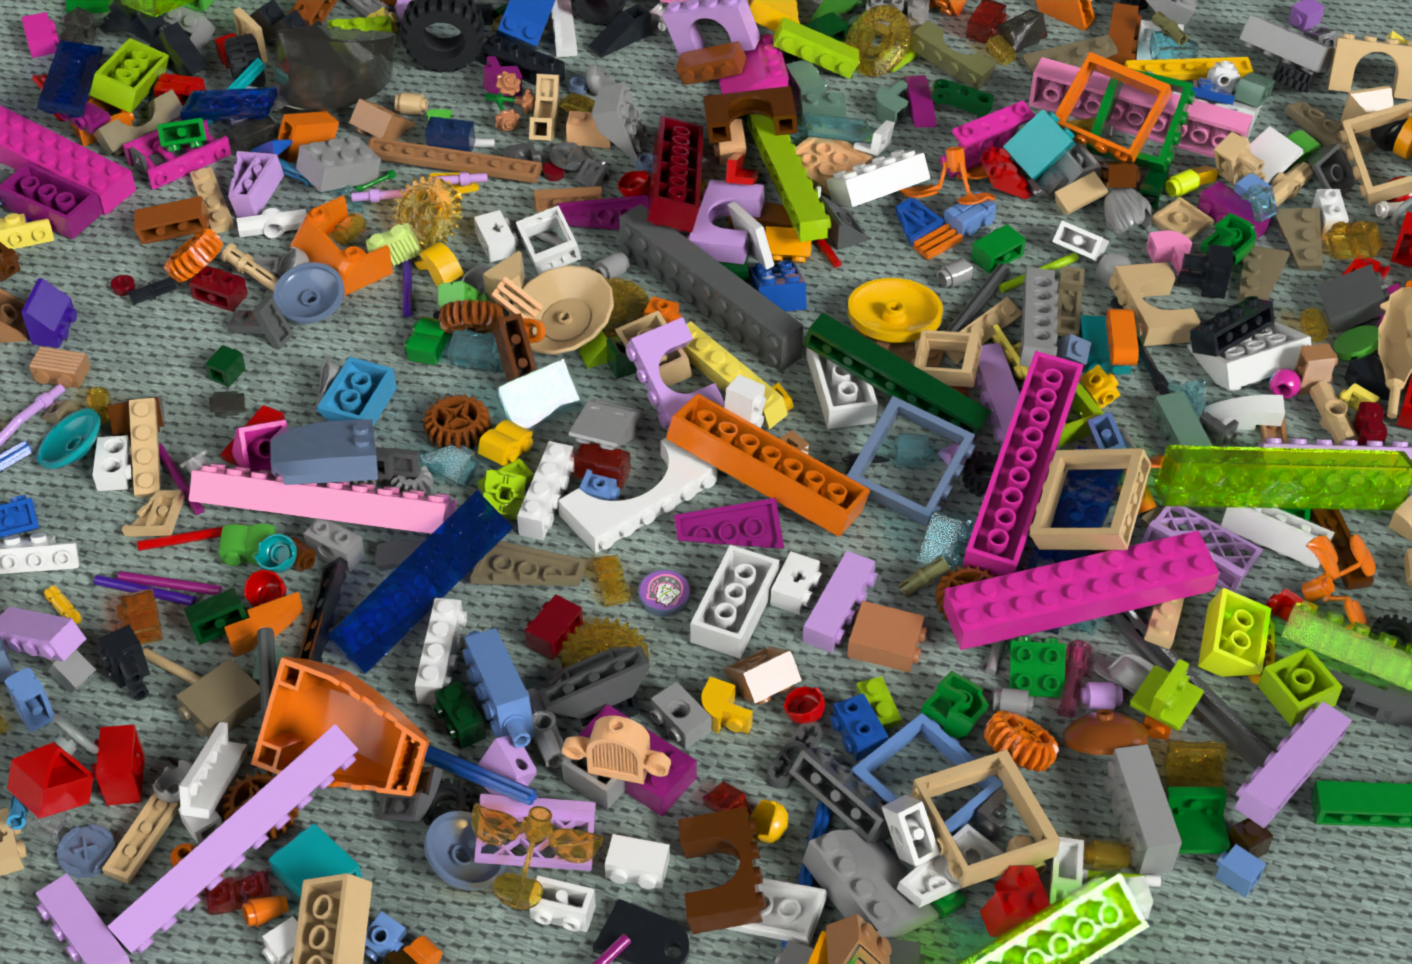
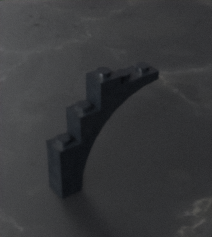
(272, 18)
(159, 34)

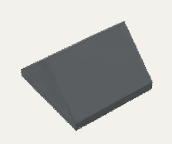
(844, 228)

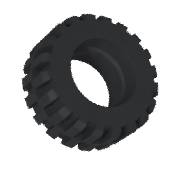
(443, 52)

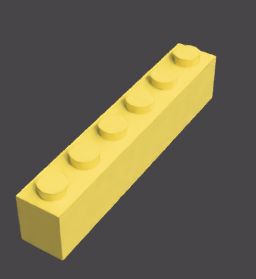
(723, 368)

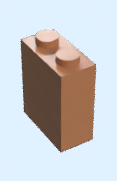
(887, 636)

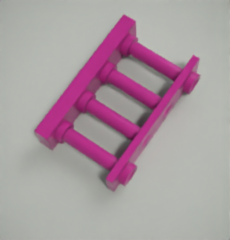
(988, 130)
(176, 166)

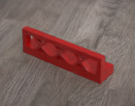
(738, 174)

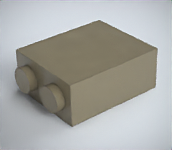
(220, 696)

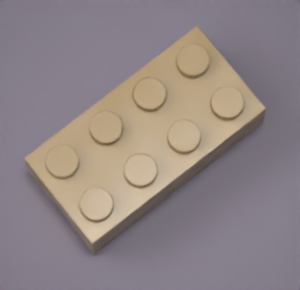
(332, 920)

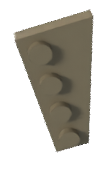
(1073, 53)
(1322, 129)
(1261, 272)
(527, 566)

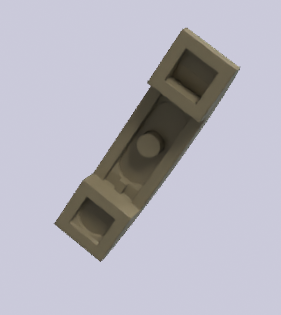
(1069, 300)

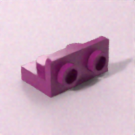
(92, 120)

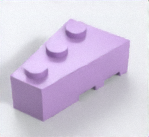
(254, 182)

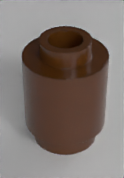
(305, 555)

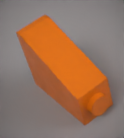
(1073, 12)
(305, 129)

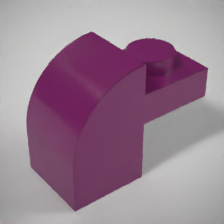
(491, 71)

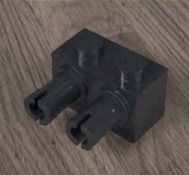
(1214, 268)
(125, 661)

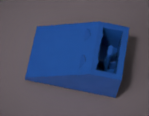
(781, 285)

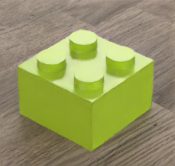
(1299, 684)

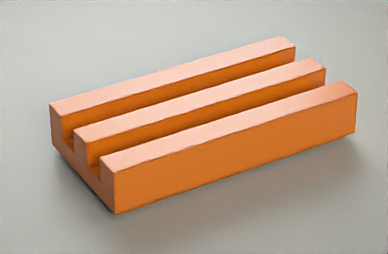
(934, 240)

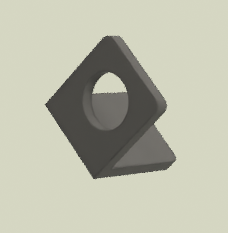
(157, 159)

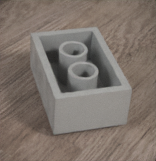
(338, 163)

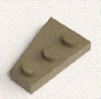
(1303, 235)

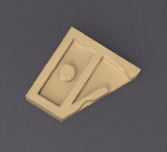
(157, 516)

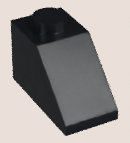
(1369, 374)

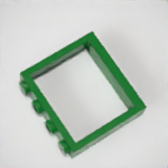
(1173, 136)

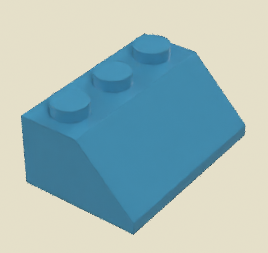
(358, 392)

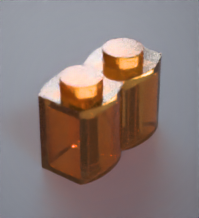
(142, 614)

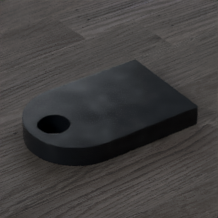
(648, 934)

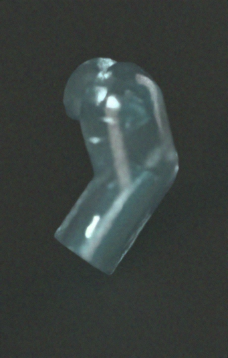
(346, 192)

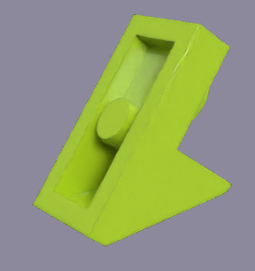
(595, 351)

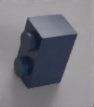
(450, 134)

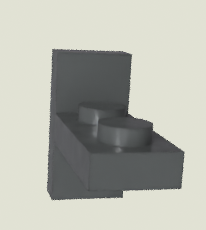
(263, 320)

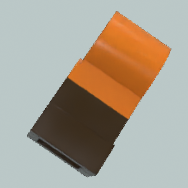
(419, 952)

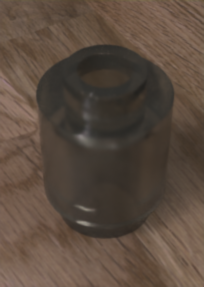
(227, 403)

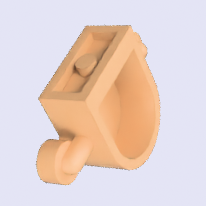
(618, 750)

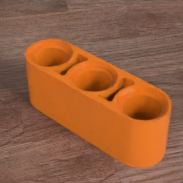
(1122, 337)

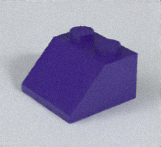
(48, 315)

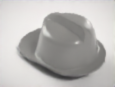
(328, 374)
(1127, 670)

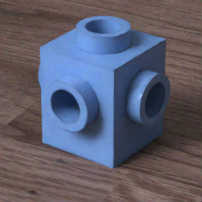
(386, 928)

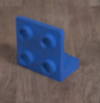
(18, 516)

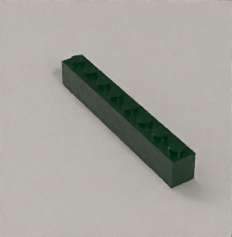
(893, 374)

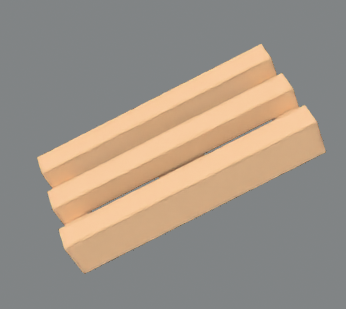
(521, 294)

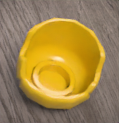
(770, 821)

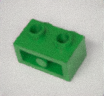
(182, 133)

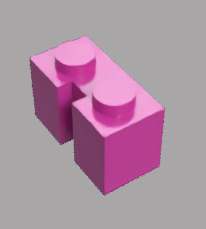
(40, 34)

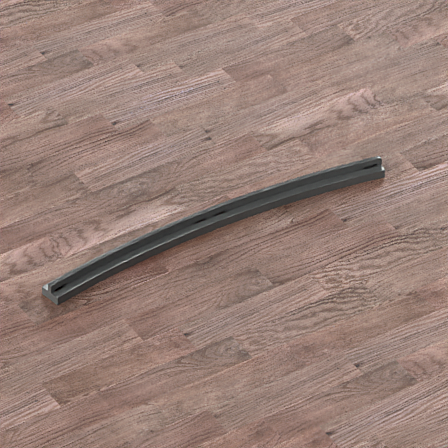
(1211, 707)

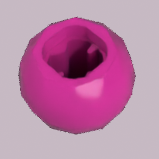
(1285, 383)

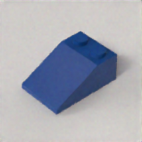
(525, 21)

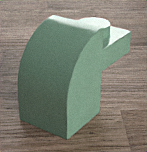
(892, 103)

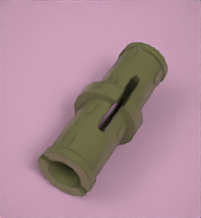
(1170, 28)
(923, 576)

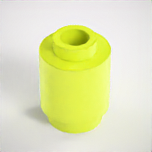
(1182, 183)

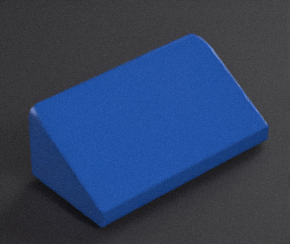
(273, 147)

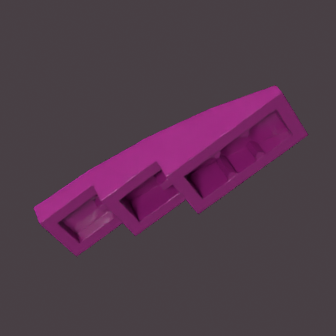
(920, 102)

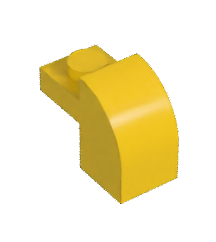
(440, 264)
(718, 702)

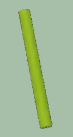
(1018, 281)

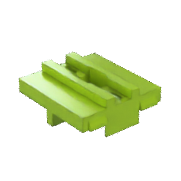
(515, 489)

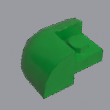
(1232, 232)
(956, 705)

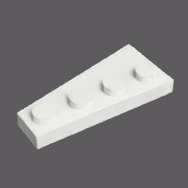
(932, 878)

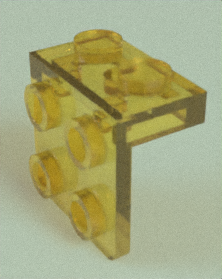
(1194, 764)

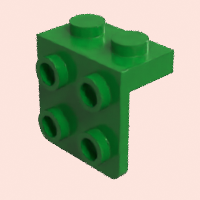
(1037, 666)
(1199, 818)

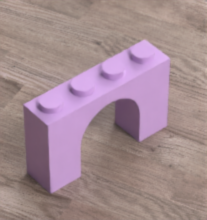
(731, 14)
(722, 243)
(646, 354)

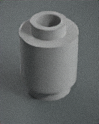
(612, 265)
(955, 273)
(1013, 701)

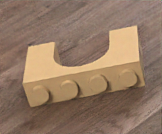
(1350, 50)
(1152, 324)

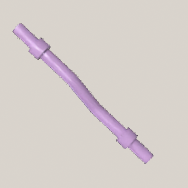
(375, 195)
(43, 401)

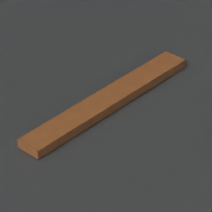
(456, 160)

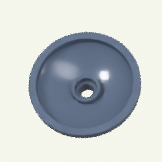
(307, 284)
(453, 839)

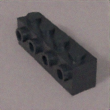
(526, 59)
(1232, 326)

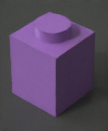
(1306, 14)

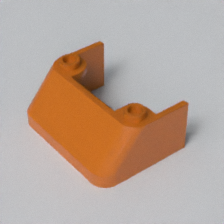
(352, 263)

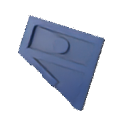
(1207, 90)
(916, 219)

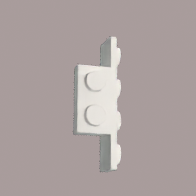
(36, 554)

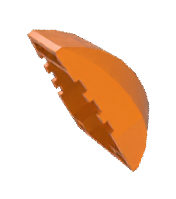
(314, 697)

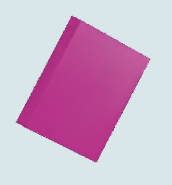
(253, 445)

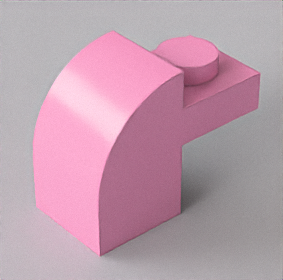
(1168, 247)

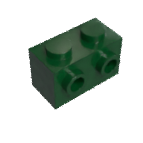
(215, 613)
(459, 714)

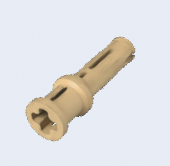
(245, 264)

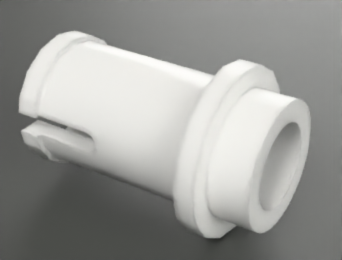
(1387, 209)

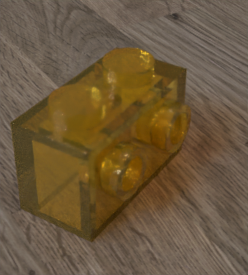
(1353, 240)

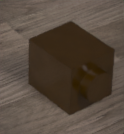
(1250, 837)

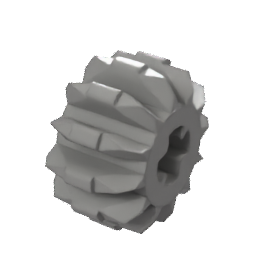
(423, 482)

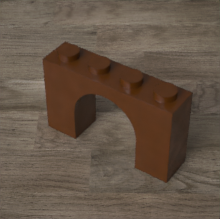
(771, 102)
(739, 899)

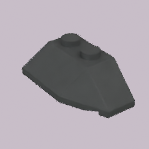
(596, 682)

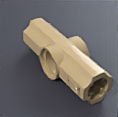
(1289, 184)
(1332, 412)

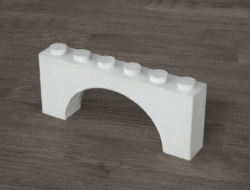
(605, 522)

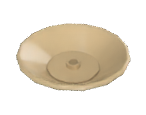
(574, 307)

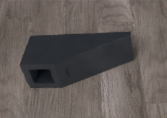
(622, 31)

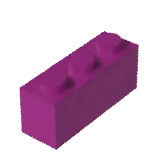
(1220, 201)

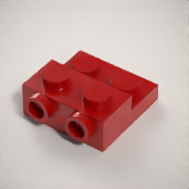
(1004, 173)

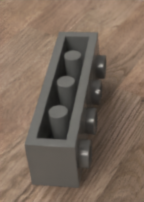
(842, 792)

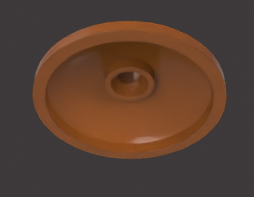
(1103, 732)

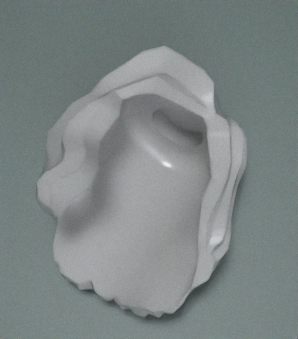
(1125, 208)

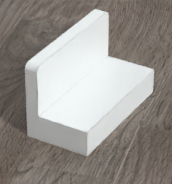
(880, 140)

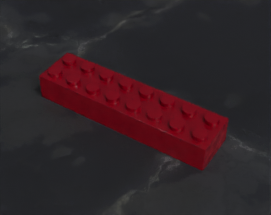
(676, 174)

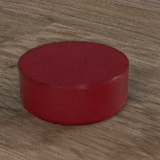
(552, 172)
(122, 284)

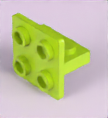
(1168, 695)

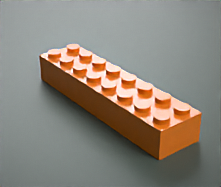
(768, 464)

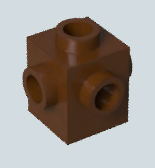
(8, 262)

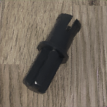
(152, 290)

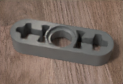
(794, 743)

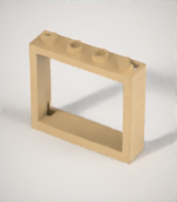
(1384, 191)
(1126, 512)
(1035, 819)

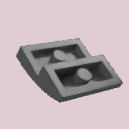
(413, 807)

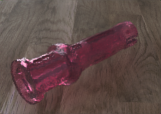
(1075, 669)

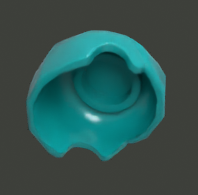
(276, 553)

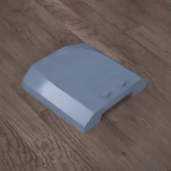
(325, 452)

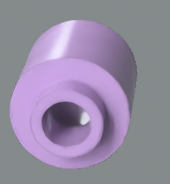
(1101, 695)

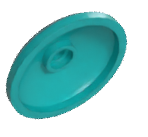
(69, 439)

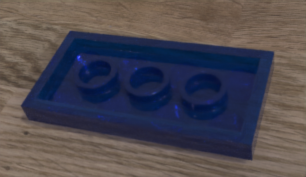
(229, 104)

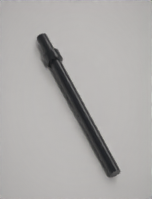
(1158, 380)

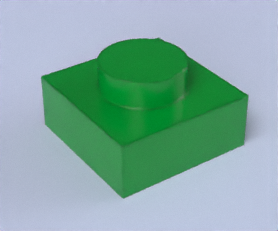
(949, 903)

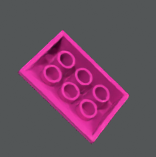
(762, 69)

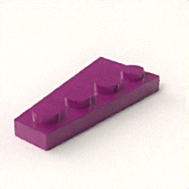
(600, 212)
(736, 525)

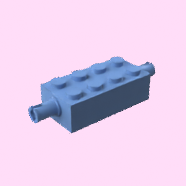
(498, 687)

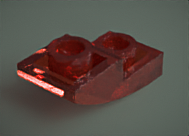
(231, 894)

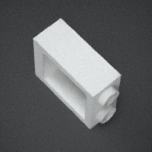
(555, 256)

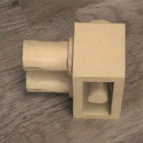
(1235, 159)

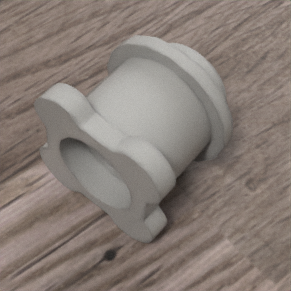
(195, 461)

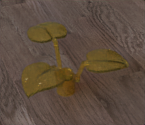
(497, 826)

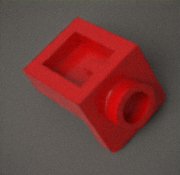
(1283, 603)

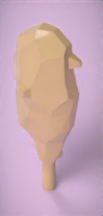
(1396, 344)

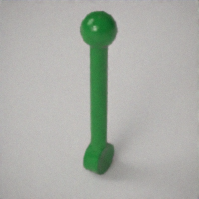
(390, 174)

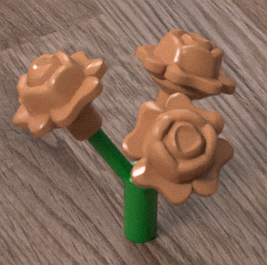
(509, 85)

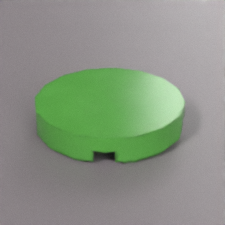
(1356, 342)

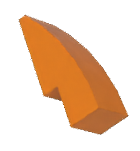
(273, 614)

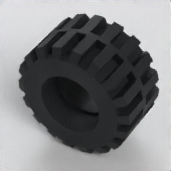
(598, 11)
(240, 54)

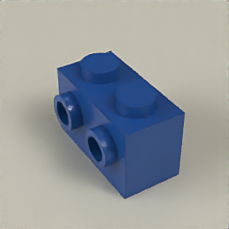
(858, 726)

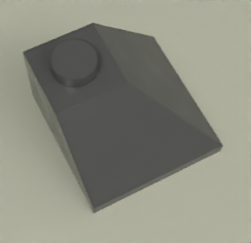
(1332, 168)

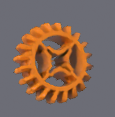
(193, 255)
(1023, 739)

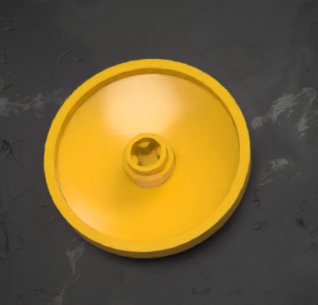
(894, 309)

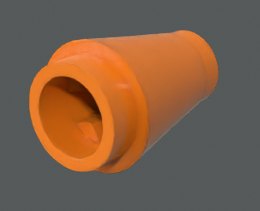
(264, 909)

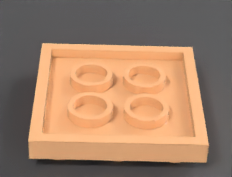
(828, 156)

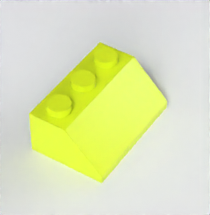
(1234, 635)

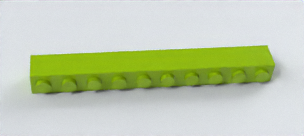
(790, 179)

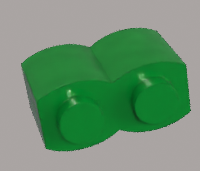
(426, 341)

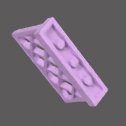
(1229, 574)
(564, 815)

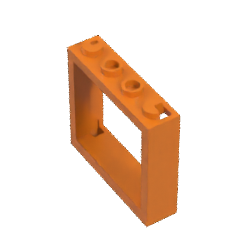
(1123, 74)

